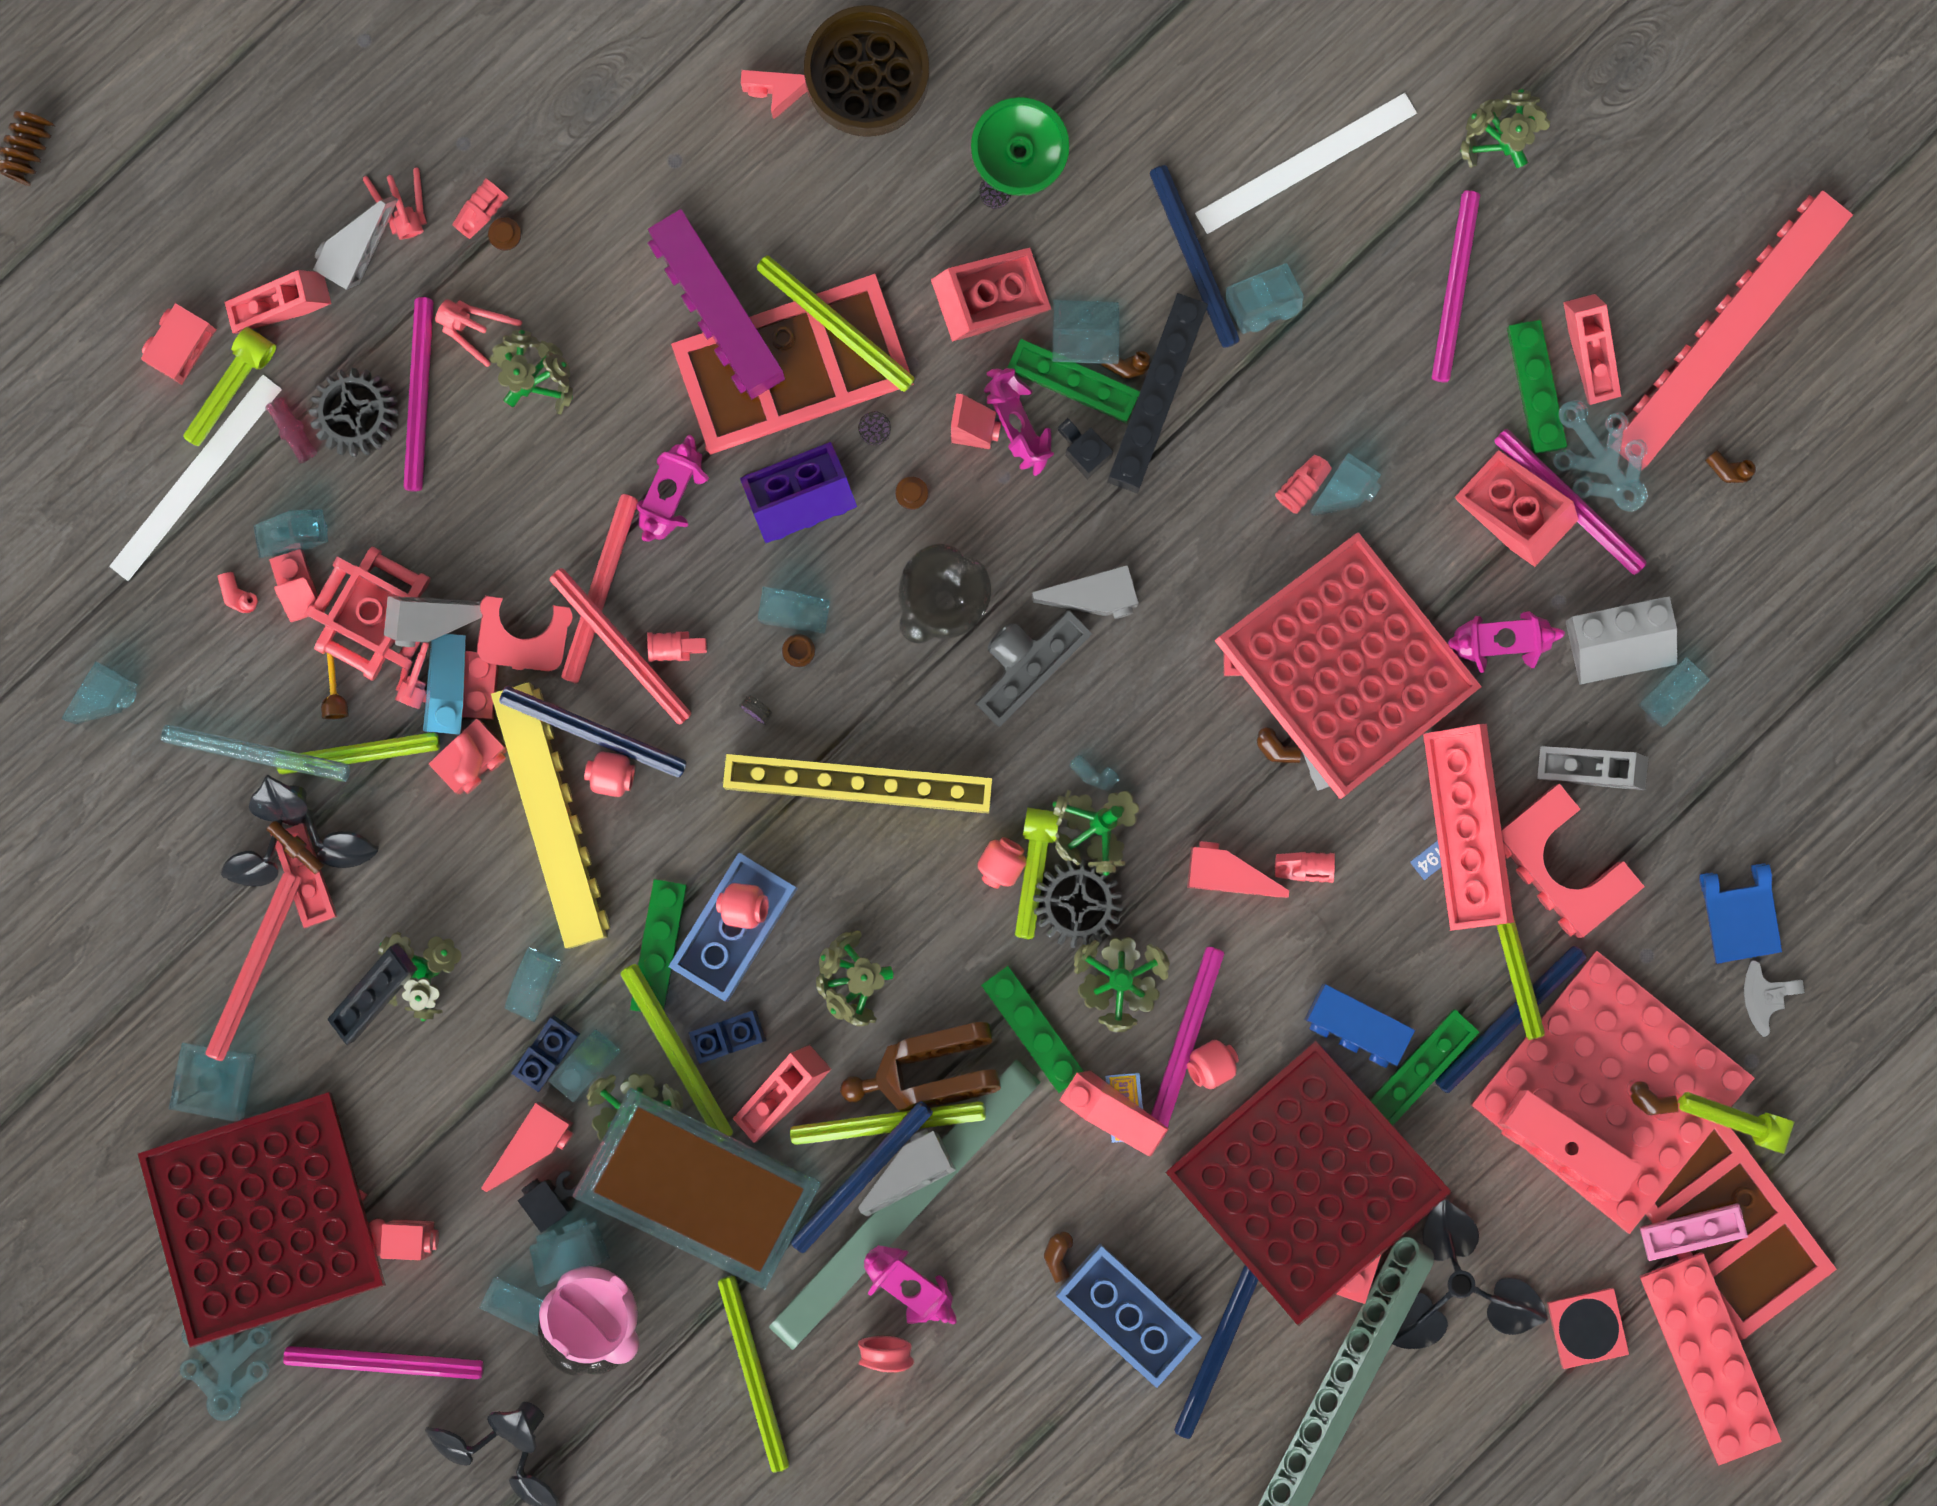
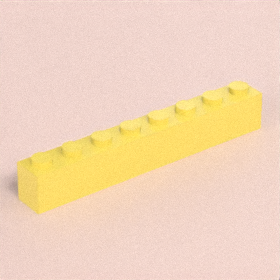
(857, 783)
(552, 824)

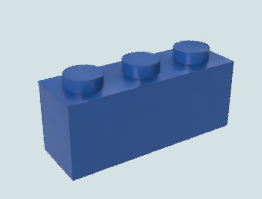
(1358, 1026)

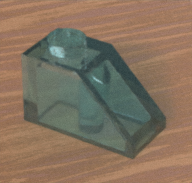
(1348, 487)
(290, 532)
(793, 610)
(100, 695)
(532, 983)
(584, 1066)

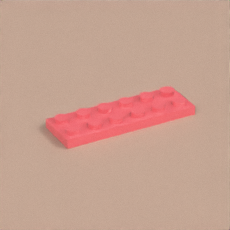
(1468, 827)
(1710, 1358)

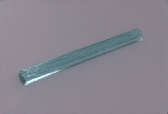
(255, 753)

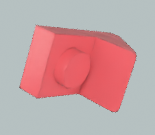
(784, 88)
(294, 584)

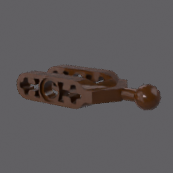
(924, 1047)

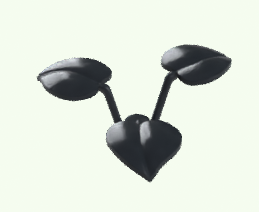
(288, 805)
(1453, 1235)
(517, 1429)

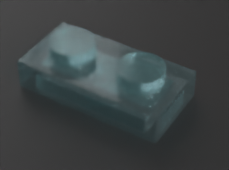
(1674, 692)
(512, 1305)

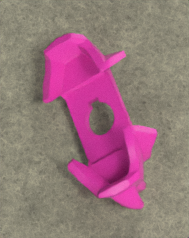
(1005, 397)
(677, 464)
(1531, 635)
(889, 1270)

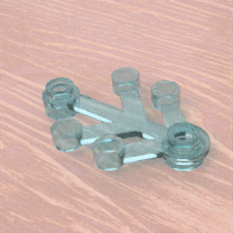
(1604, 460)
(225, 1363)

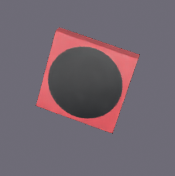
(1587, 1328)

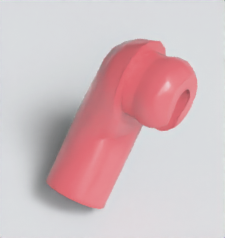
(234, 597)
(471, 759)

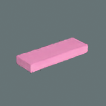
(1693, 1232)

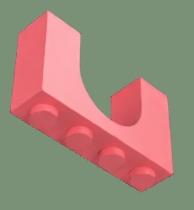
(1578, 908)

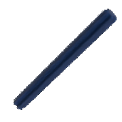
(1194, 256)
(592, 731)
(1508, 1021)
(861, 1177)
(1216, 1354)

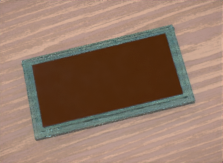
(696, 1188)

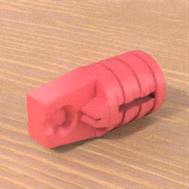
(479, 209)
(1303, 484)
(674, 646)
(1305, 866)

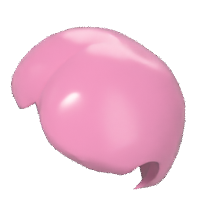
(591, 1317)

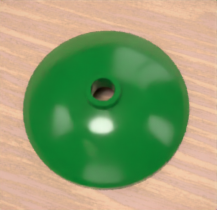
(1024, 125)

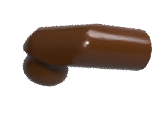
(1131, 366)
(1731, 472)
(1274, 750)
(1650, 1103)
(1055, 1254)

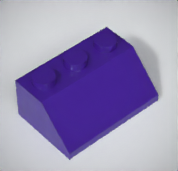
(798, 492)

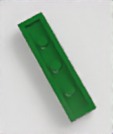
(1074, 381)
(1536, 387)
(661, 937)
(1032, 1028)
(1423, 1066)

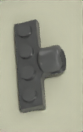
(1028, 663)

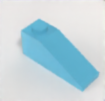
(445, 685)

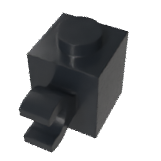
(1086, 451)
(546, 1203)

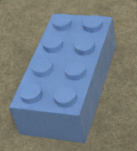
(721, 954)
(1128, 1315)

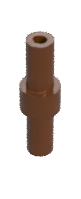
(295, 847)

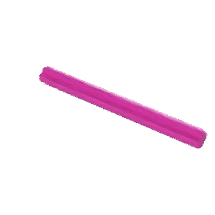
(1455, 286)
(418, 394)
(1587, 517)
(1187, 1035)
(383, 1362)

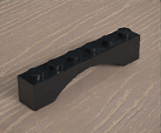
(1157, 393)

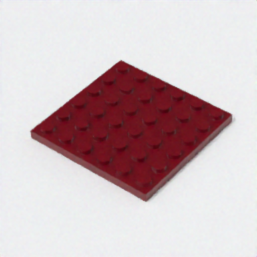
(1308, 1183)
(261, 1219)

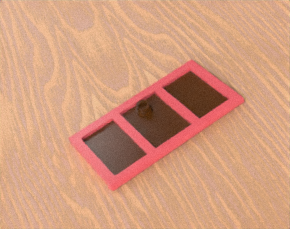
(817, 368)
(1777, 1258)

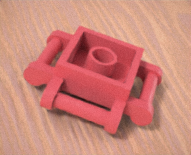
(362, 611)

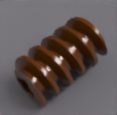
(23, 146)

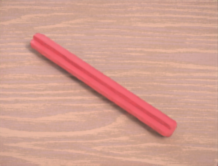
(600, 585)
(620, 646)
(253, 966)

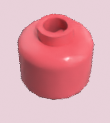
(610, 774)
(1001, 863)
(742, 905)
(1212, 1064)

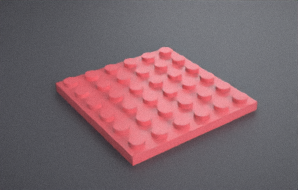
(1348, 664)
(1594, 1047)

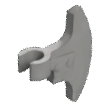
(1765, 997)

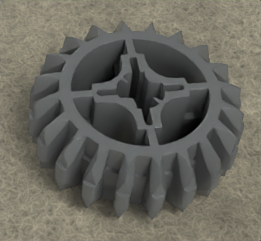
(344, 387)
(1074, 932)

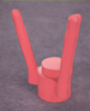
(406, 221)
(455, 317)
(409, 688)

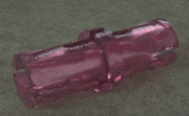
(291, 430)

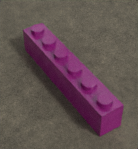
(715, 304)

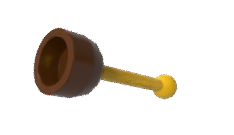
(334, 705)

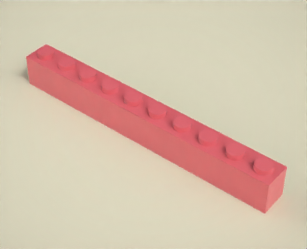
(1735, 324)

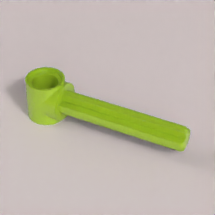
(251, 352)
(1040, 830)
(1766, 1130)

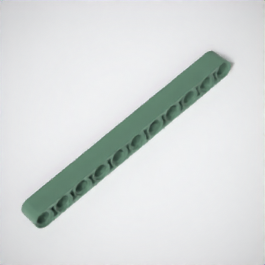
(888, 1223)
(1364, 1366)

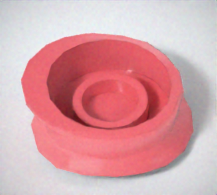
(885, 1353)

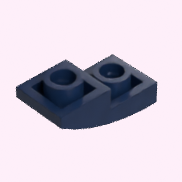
(727, 1036)
(546, 1053)

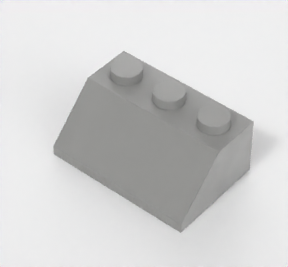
(1623, 640)

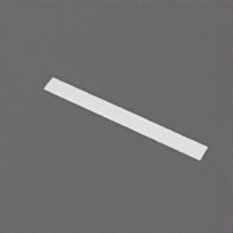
(1305, 163)
(195, 478)

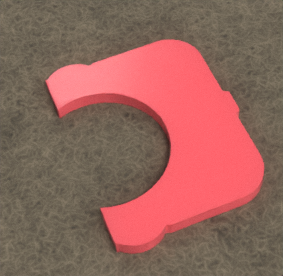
(535, 653)

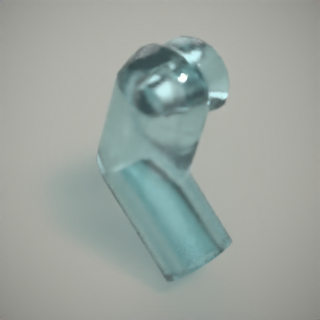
(1091, 776)

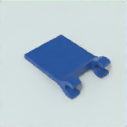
(1742, 918)

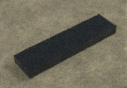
(372, 993)

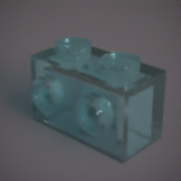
(1264, 299)

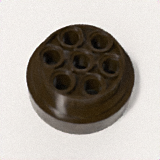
(862, 30)

